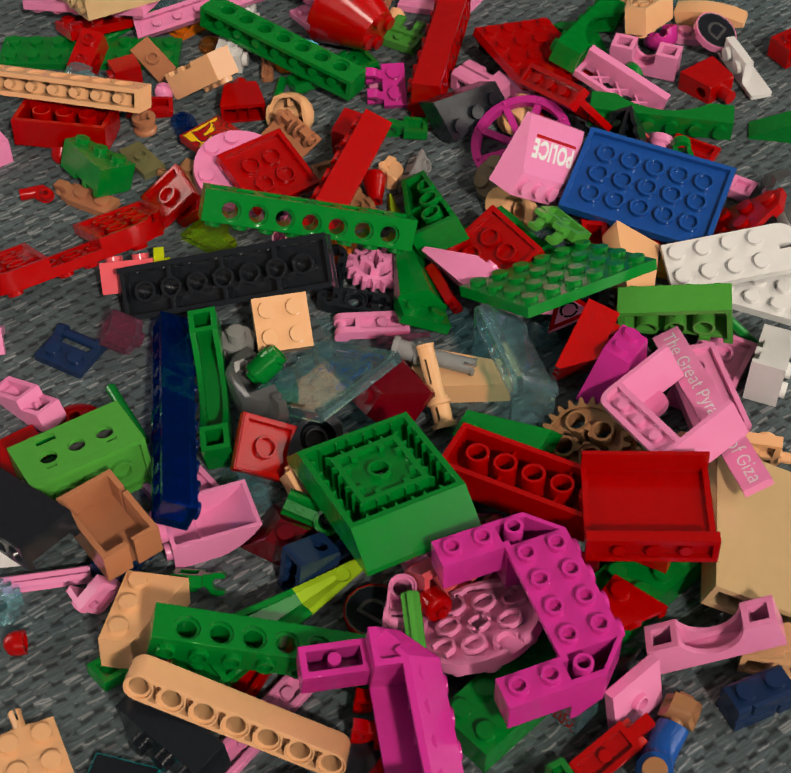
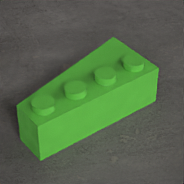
(694, 308)

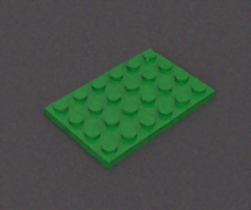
(557, 278)

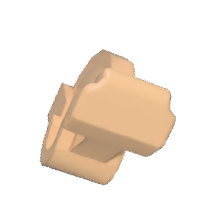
(392, 170)

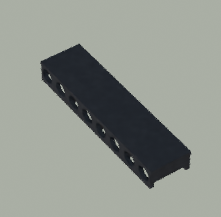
(229, 276)
(30, 521)

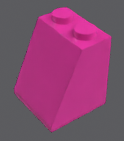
(617, 358)

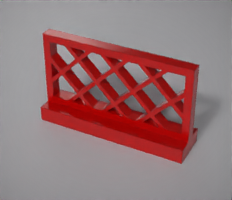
(562, 92)

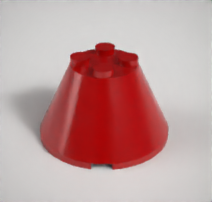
(350, 23)

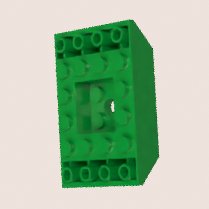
(390, 513)

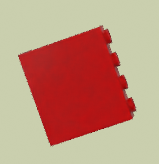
(648, 506)

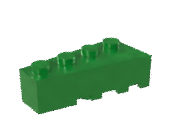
(437, 222)

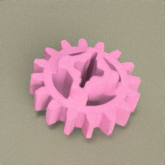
(371, 269)

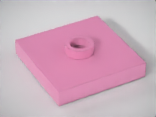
(635, 692)

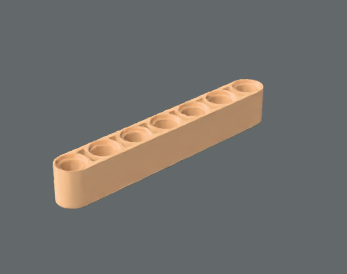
(236, 715)

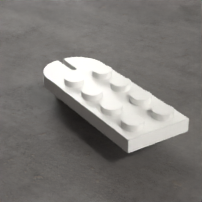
(730, 256)

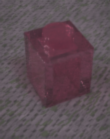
(121, 332)

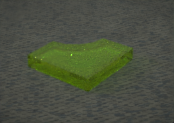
(208, 237)

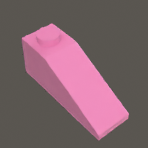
(459, 266)

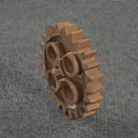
(596, 422)

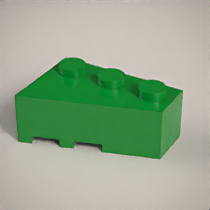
(528, 434)

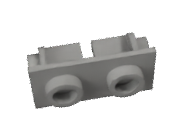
(415, 165)

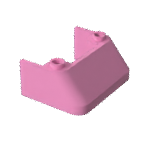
(639, 401)

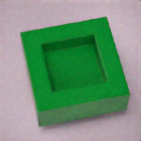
(104, 676)

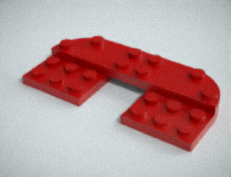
(106, 236)

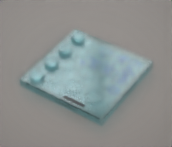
(331, 378)

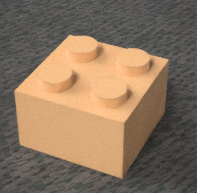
(282, 322)

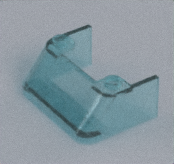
(518, 363)

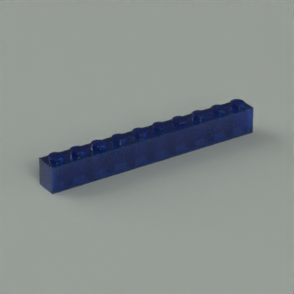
(173, 424)

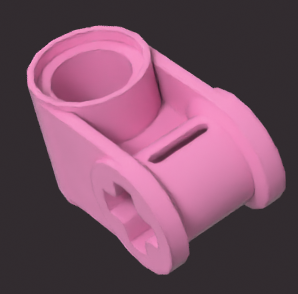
(393, 610)

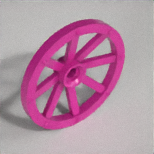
(506, 106)

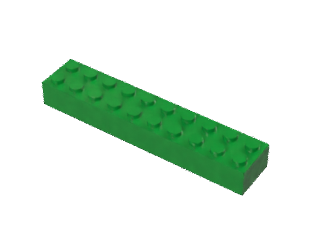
(477, 717)

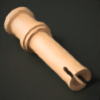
(440, 402)

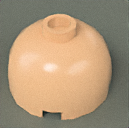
(296, 103)

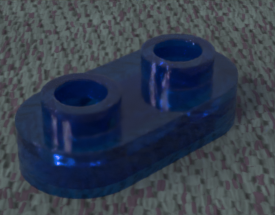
(182, 122)

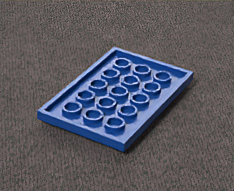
(646, 187)

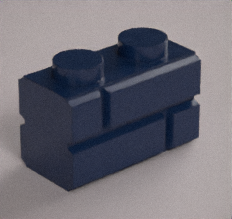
(755, 697)

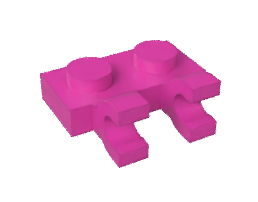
(393, 85)

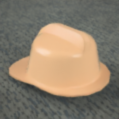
(519, 207)

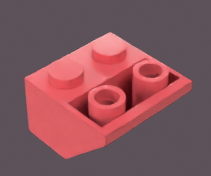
(110, 279)

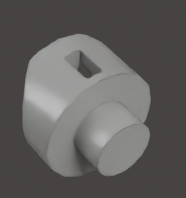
(237, 339)

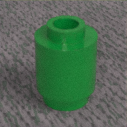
(265, 365)

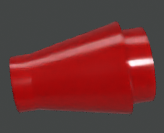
(374, 185)

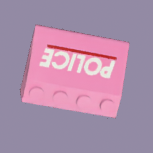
(539, 160)

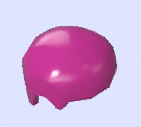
(668, 34)

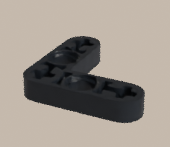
(342, 295)

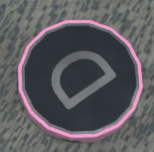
(712, 31)

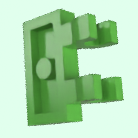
(403, 40)
(565, 226)

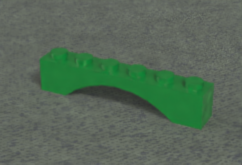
(573, 45)
(706, 121)
(210, 366)

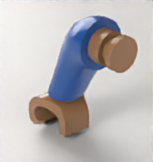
(666, 739)

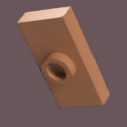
(152, 59)

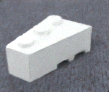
(769, 366)

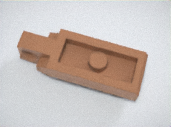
(82, 198)

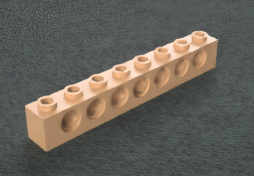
(75, 89)

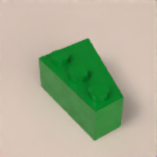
(97, 166)

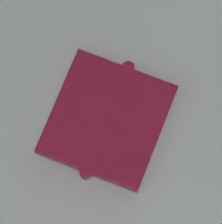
(413, 337)

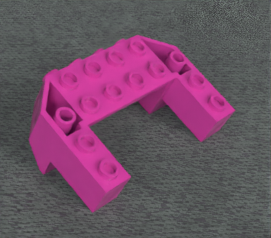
(564, 599)
(405, 695)

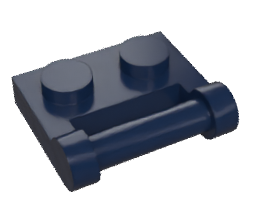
(66, 357)

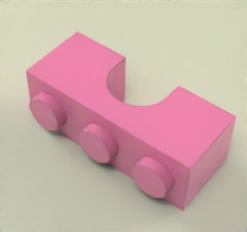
(662, 65)

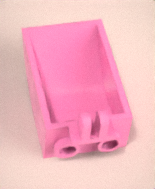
(224, 524)

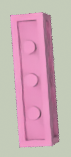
(622, 78)

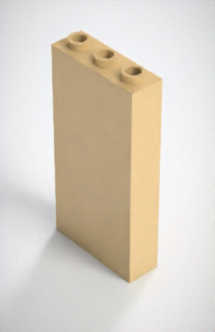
(754, 542)

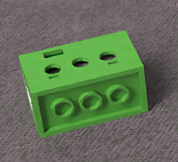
(82, 450)

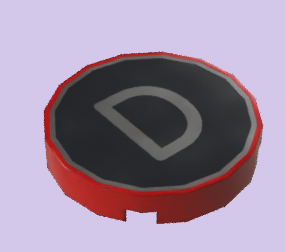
(365, 608)

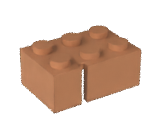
(111, 524)

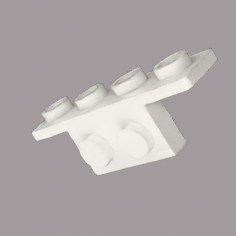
(742, 68)

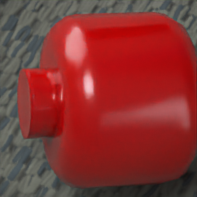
(435, 603)

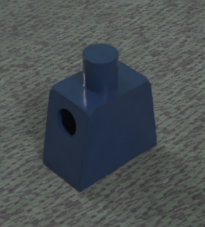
(309, 559)

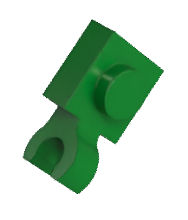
(411, 128)
(201, 578)

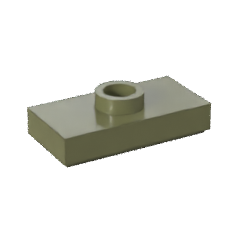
(145, 161)

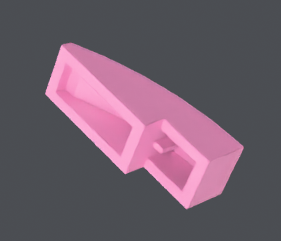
(30, 404)

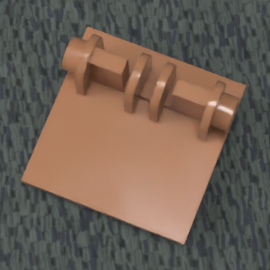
(295, 130)

